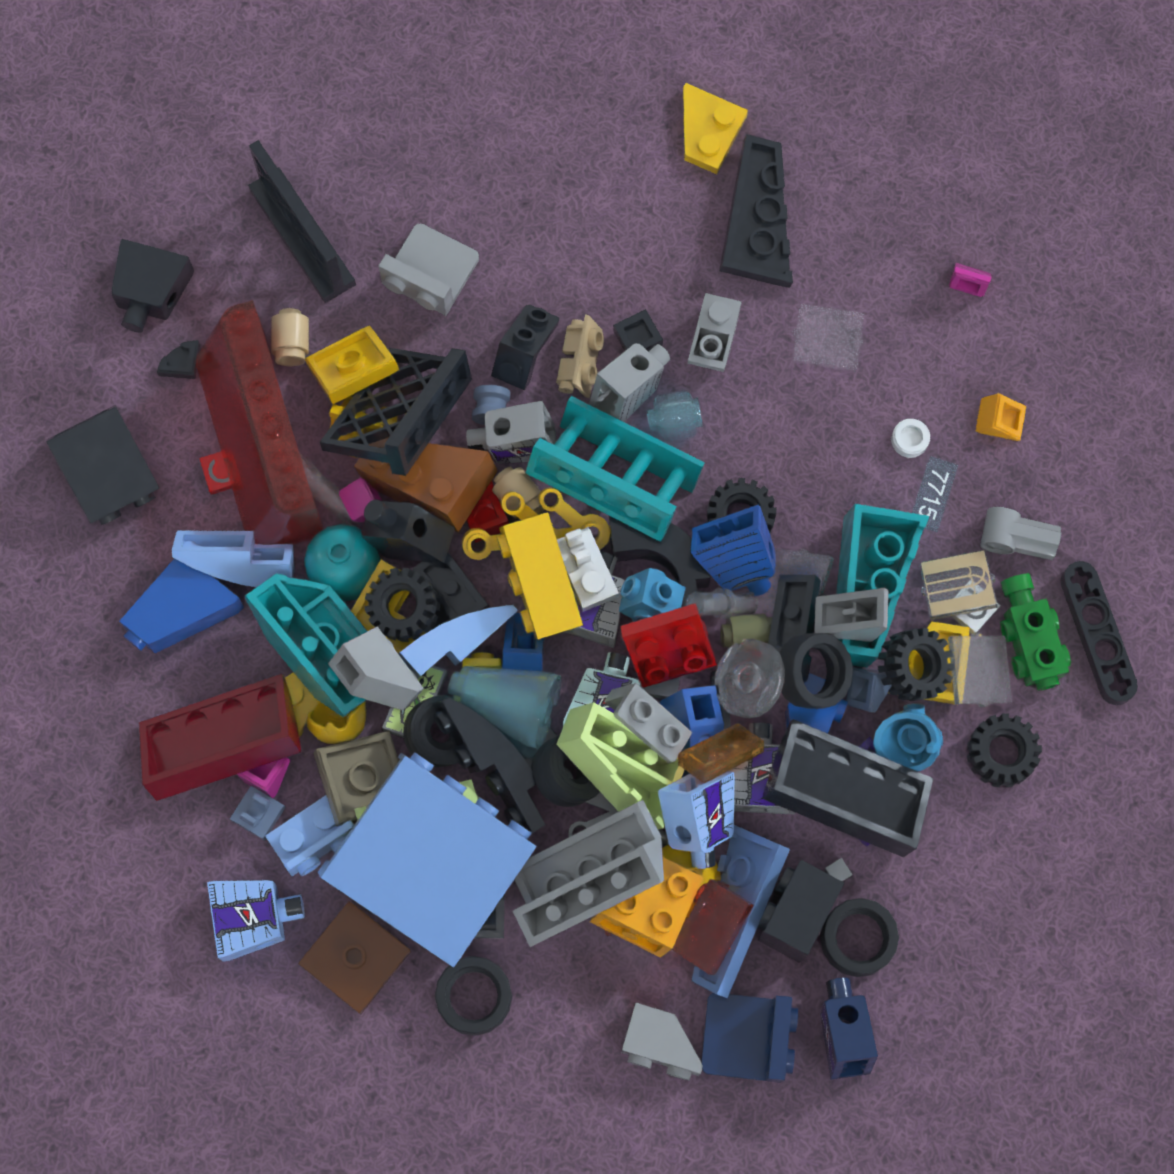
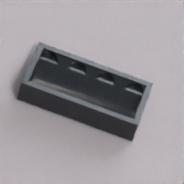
(849, 789)

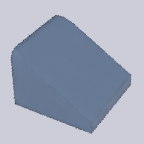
(867, 689)

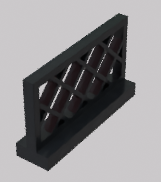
(298, 228)
(422, 416)

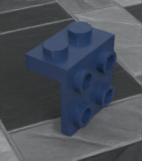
(749, 1037)

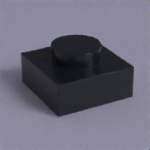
(638, 330)

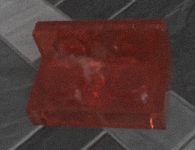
(712, 925)

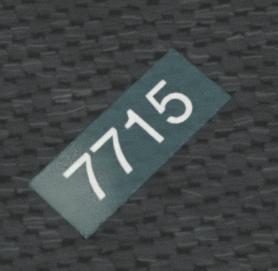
(935, 491)

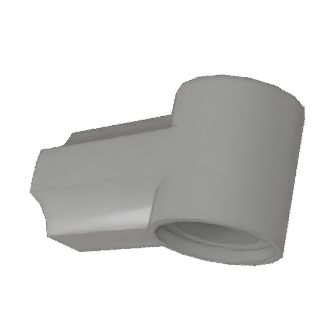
(1009, 533)

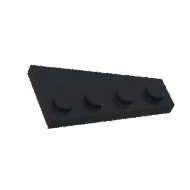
(756, 227)

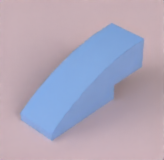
(233, 556)
(454, 638)

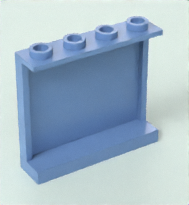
(429, 859)

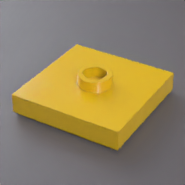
(351, 364)

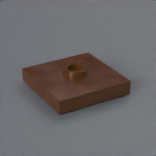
(354, 957)

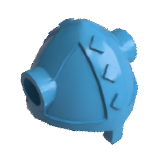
(909, 738)

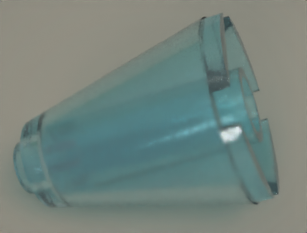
(510, 699)

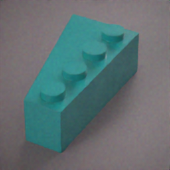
(873, 557)

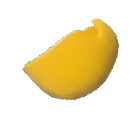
(332, 727)

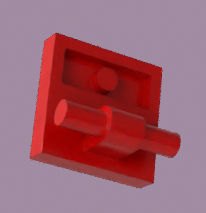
(668, 645)

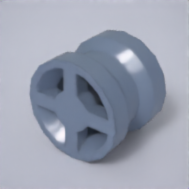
(489, 398)

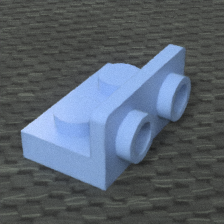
(308, 837)

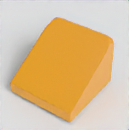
(1001, 417)

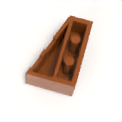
(441, 481)

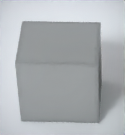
(838, 870)

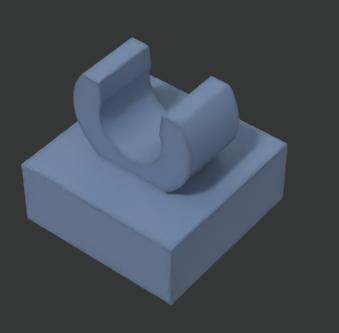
(257, 813)

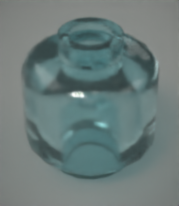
(675, 416)

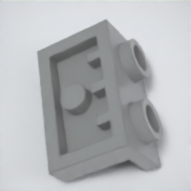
(649, 721)

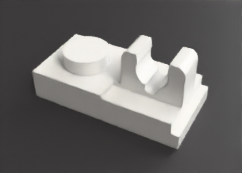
(586, 569)

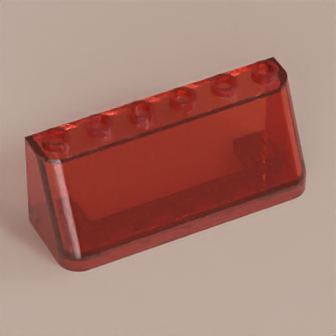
(256, 431)

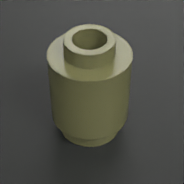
(745, 627)

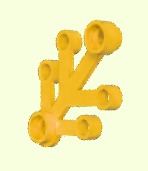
(523, 512)

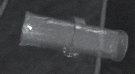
(723, 603)

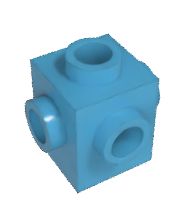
(649, 594)

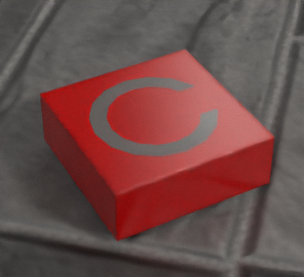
(215, 473)

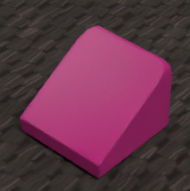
(969, 280)
(356, 497)
(266, 777)

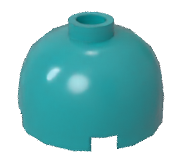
(341, 559)

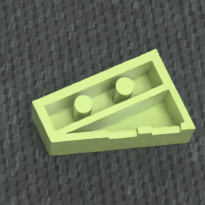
(616, 759)

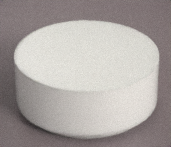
(910, 438)

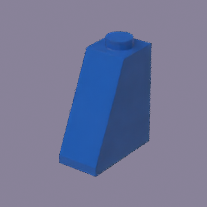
(177, 607)

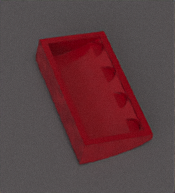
(218, 738)

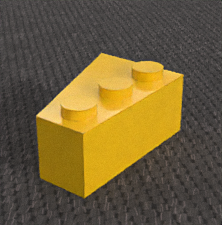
(539, 576)

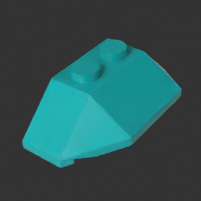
(307, 628)

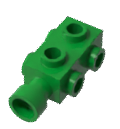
(1031, 640)

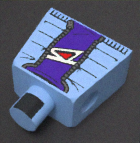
(698, 815)
(249, 916)

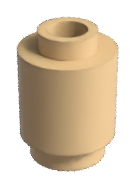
(290, 337)
(520, 482)

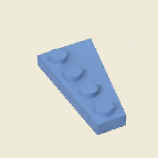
(751, 872)

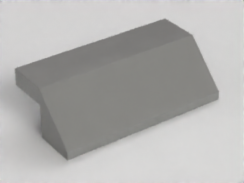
(589, 873)

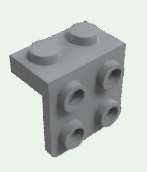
(429, 268)

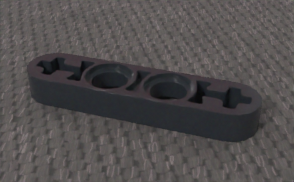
(1104, 631)

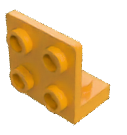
(655, 915)

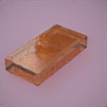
(720, 753)

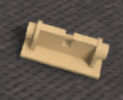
(583, 341)

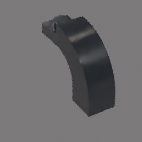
(671, 553)

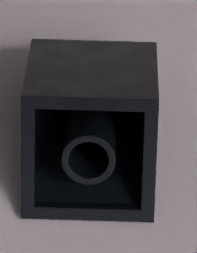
(103, 465)

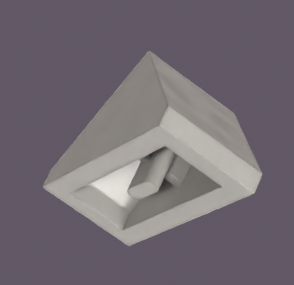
(853, 614)

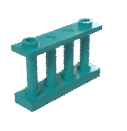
(604, 490)

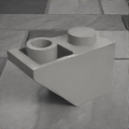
(714, 332)
(375, 671)
(660, 1039)

